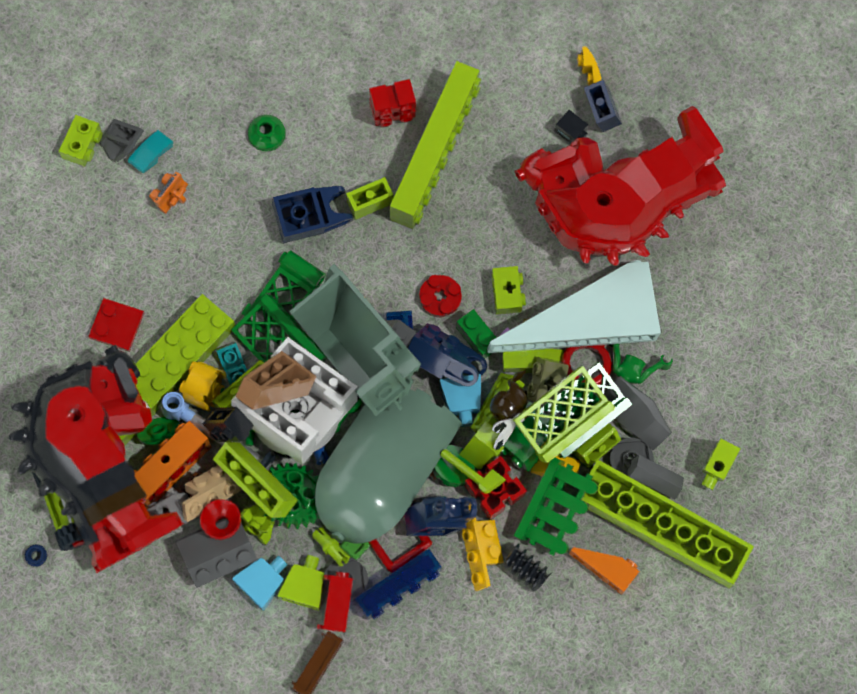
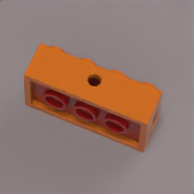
(171, 461)

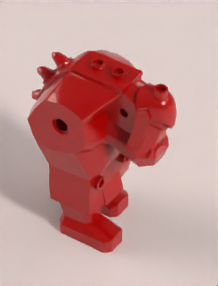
(628, 201)

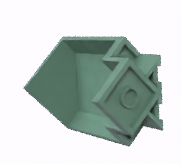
(357, 341)

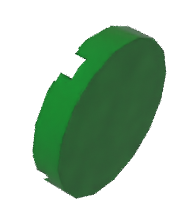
(448, 473)

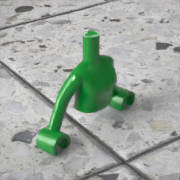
(632, 366)

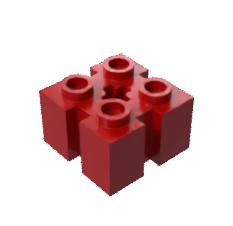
(392, 103)
(509, 491)

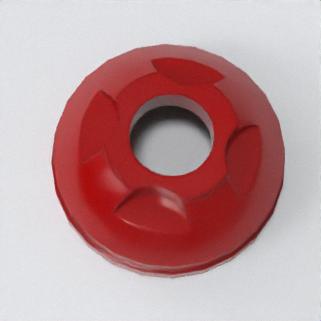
(220, 509)

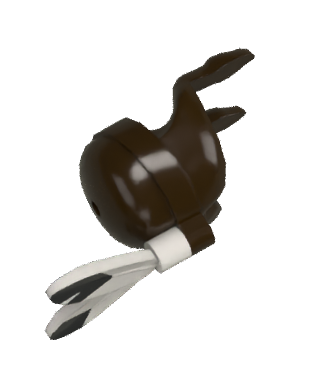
(506, 407)

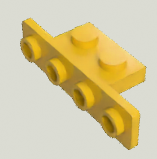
(482, 550)

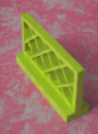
(576, 428)

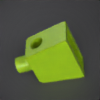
(724, 454)
(304, 585)

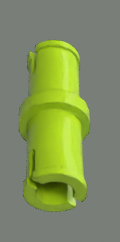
(331, 546)

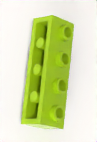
(255, 479)

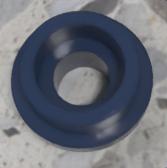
(31, 550)

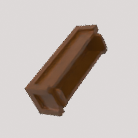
(318, 664)

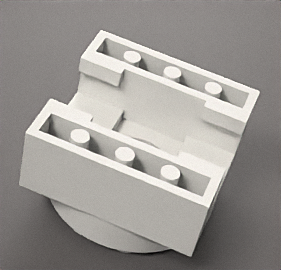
(320, 412)

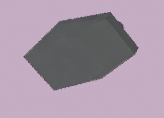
(642, 418)

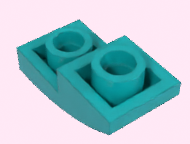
(148, 152)
(231, 362)

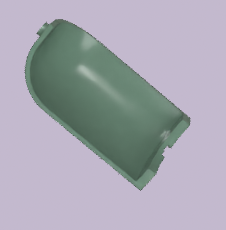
(382, 467)

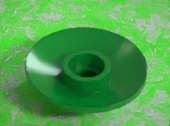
(158, 431)

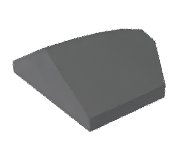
(120, 139)

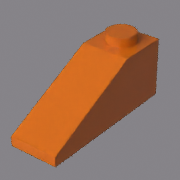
(611, 569)

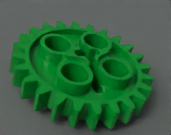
(304, 509)

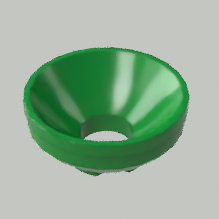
(268, 141)

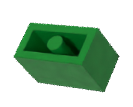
(475, 332)

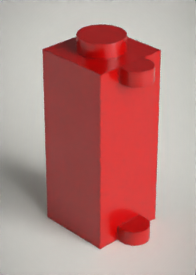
(337, 602)

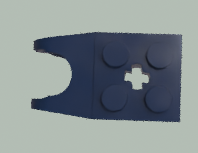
(316, 212)
(445, 355)
(439, 516)

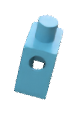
(461, 399)
(261, 580)

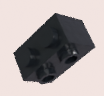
(228, 425)

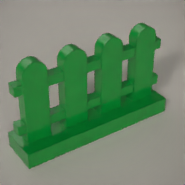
(547, 490)

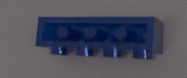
(398, 584)

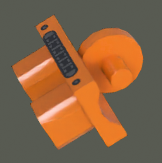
(171, 193)

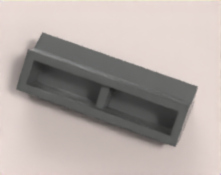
(655, 476)

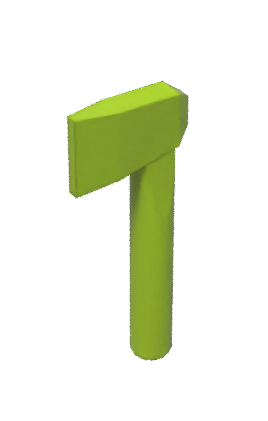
(486, 484)

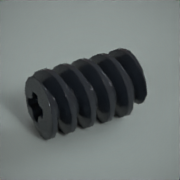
(526, 568)

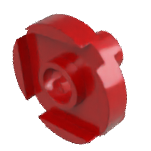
(429, 299)

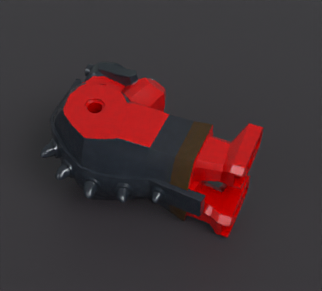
(78, 454)

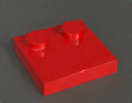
(116, 324)

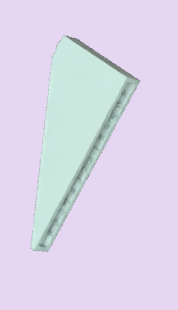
(603, 313)

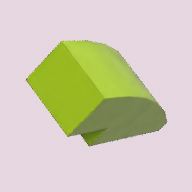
(524, 360)

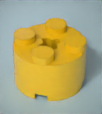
(202, 385)

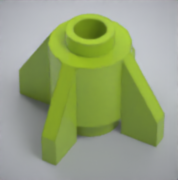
(257, 523)

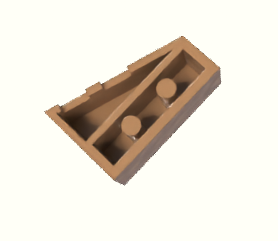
(275, 382)

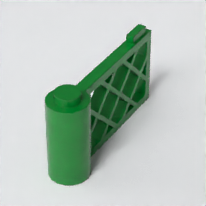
(299, 272)

